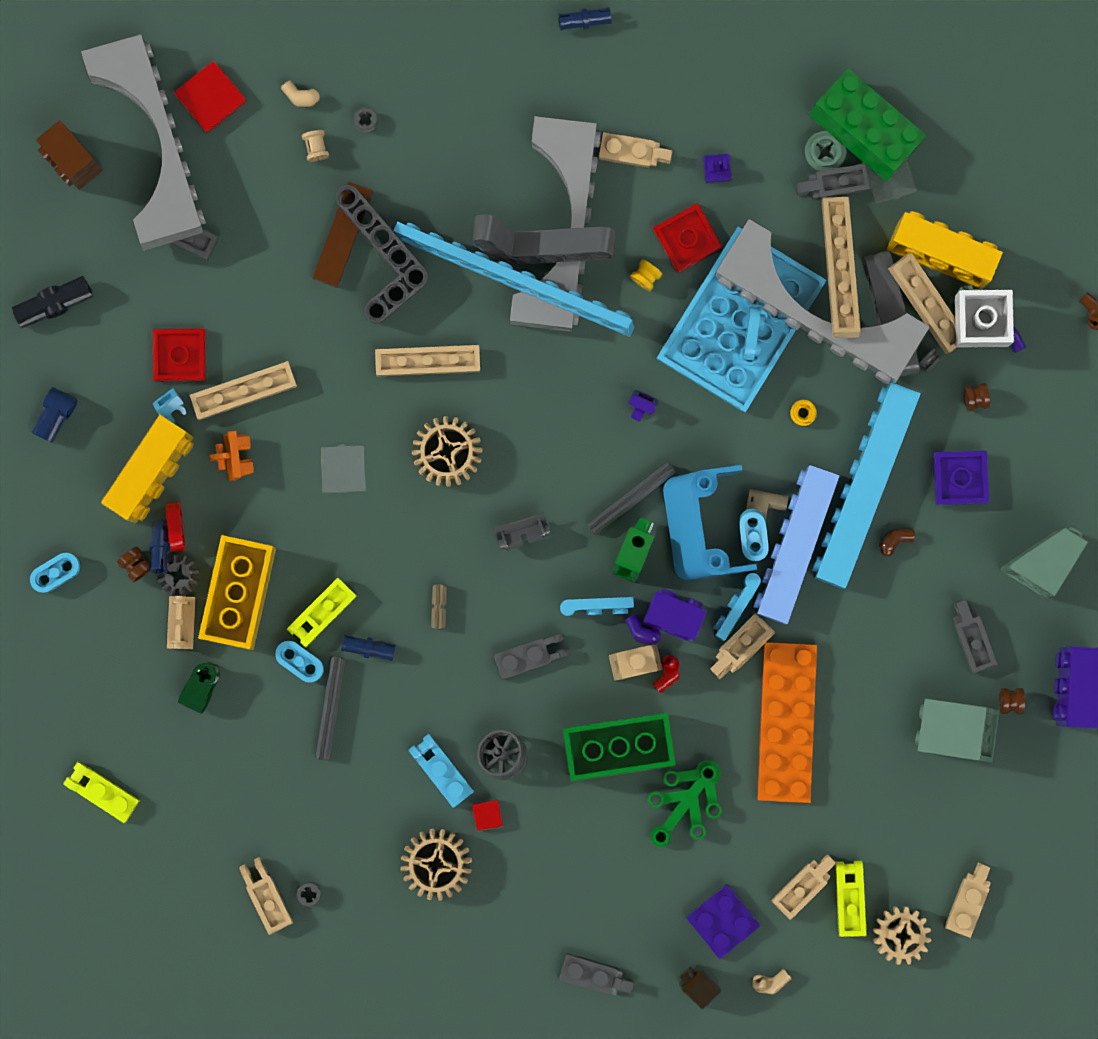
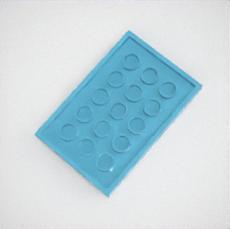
(712, 333)

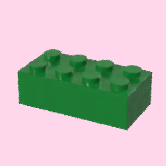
(867, 125)
(619, 746)

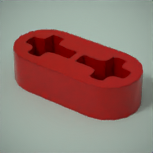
(175, 526)

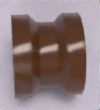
(976, 397)
(1012, 700)

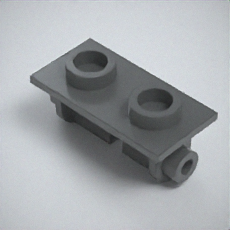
(529, 528)

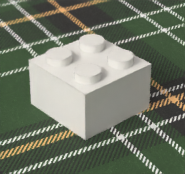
(984, 318)

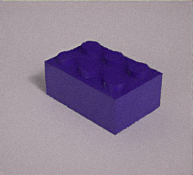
(675, 616)
(1077, 687)

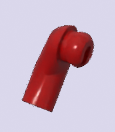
(670, 673)

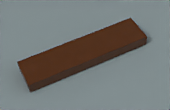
(340, 241)

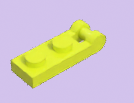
(322, 612)
(102, 792)
(850, 899)

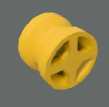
(646, 275)

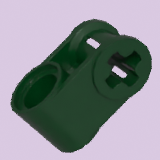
(197, 691)

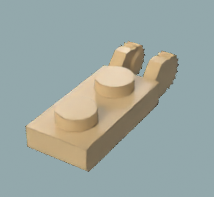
(266, 898)

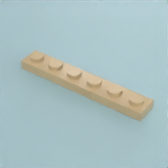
(840, 267)

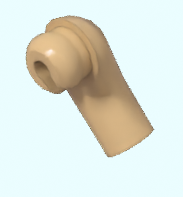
(300, 98)
(770, 985)

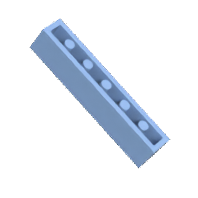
(796, 545)

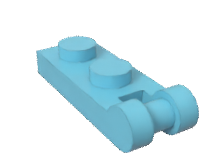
(737, 604)
(595, 606)
(441, 771)

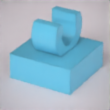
(168, 403)

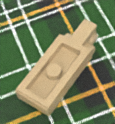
(632, 151)
(742, 646)
(803, 886)
(969, 901)

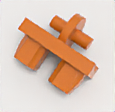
(233, 444)

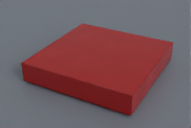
(210, 97)
(687, 238)
(179, 355)

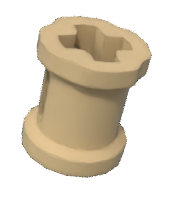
(315, 145)

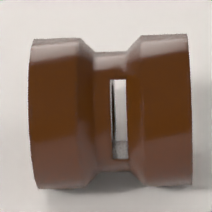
(134, 564)

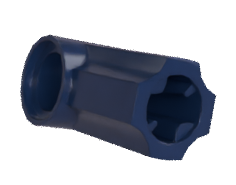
(57, 408)

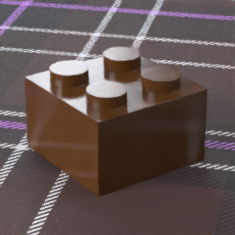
(66, 152)

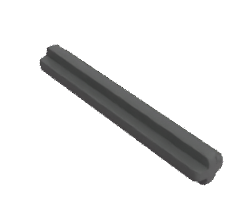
(631, 498)
(330, 708)

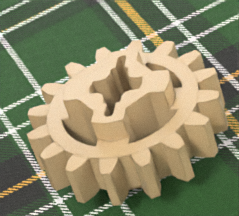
(913, 937)

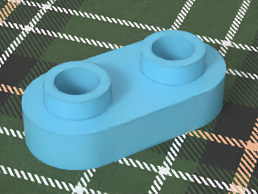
(755, 322)
(754, 533)
(55, 571)
(299, 662)

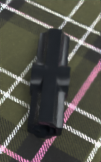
(52, 302)

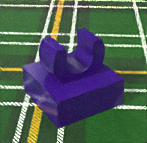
(717, 168)
(642, 404)

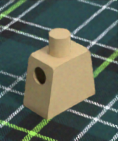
(635, 662)

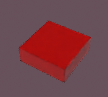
(487, 815)

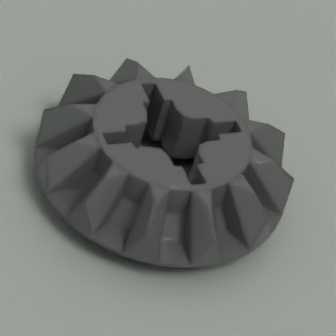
(189, 569)

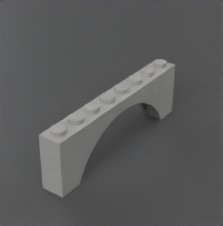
(570, 150)
(171, 209)
(752, 272)

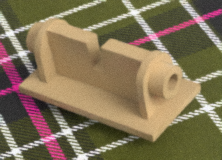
(181, 622)

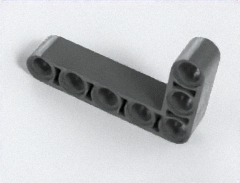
(541, 245)
(385, 251)

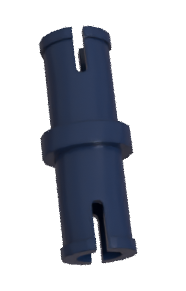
(584, 18)
(159, 546)
(368, 647)

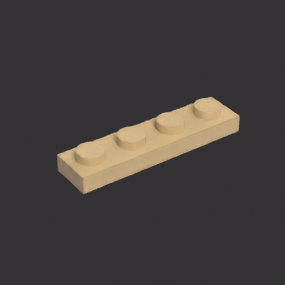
(926, 301)
(427, 360)
(243, 390)

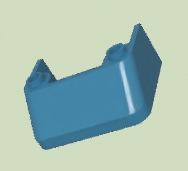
(686, 529)

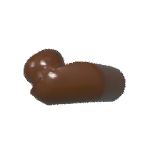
(1092, 305)
(893, 538)

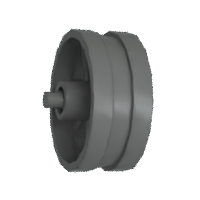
(502, 754)

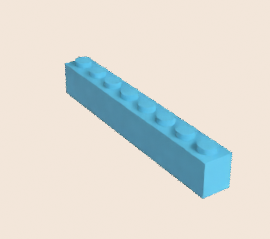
(867, 485)

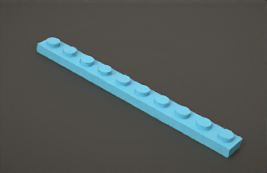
(522, 281)

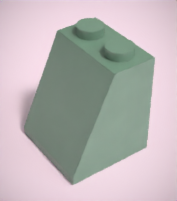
(1047, 562)
(957, 730)

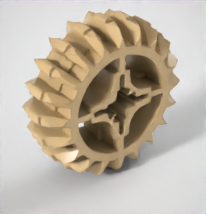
(458, 448)
(413, 859)

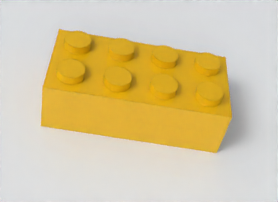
(945, 250)
(147, 470)
(237, 592)

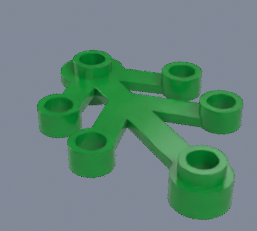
(687, 799)

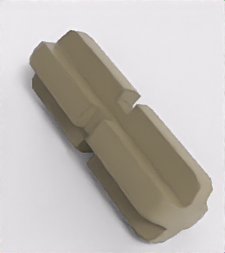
(439, 598)

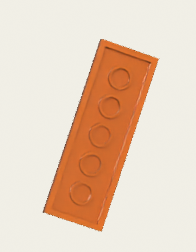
(787, 722)

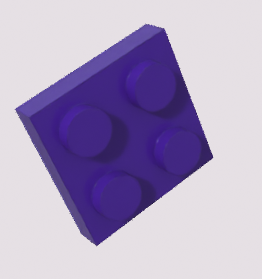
(961, 478)
(723, 921)

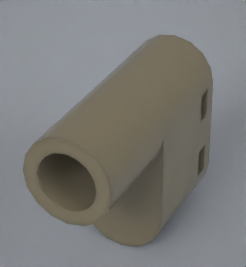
(765, 500)

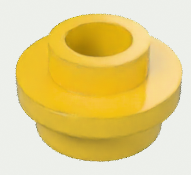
(803, 404)

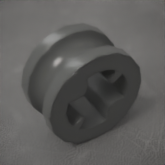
(357, 120)
(930, 360)
(303, 900)

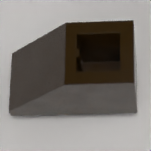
(698, 986)

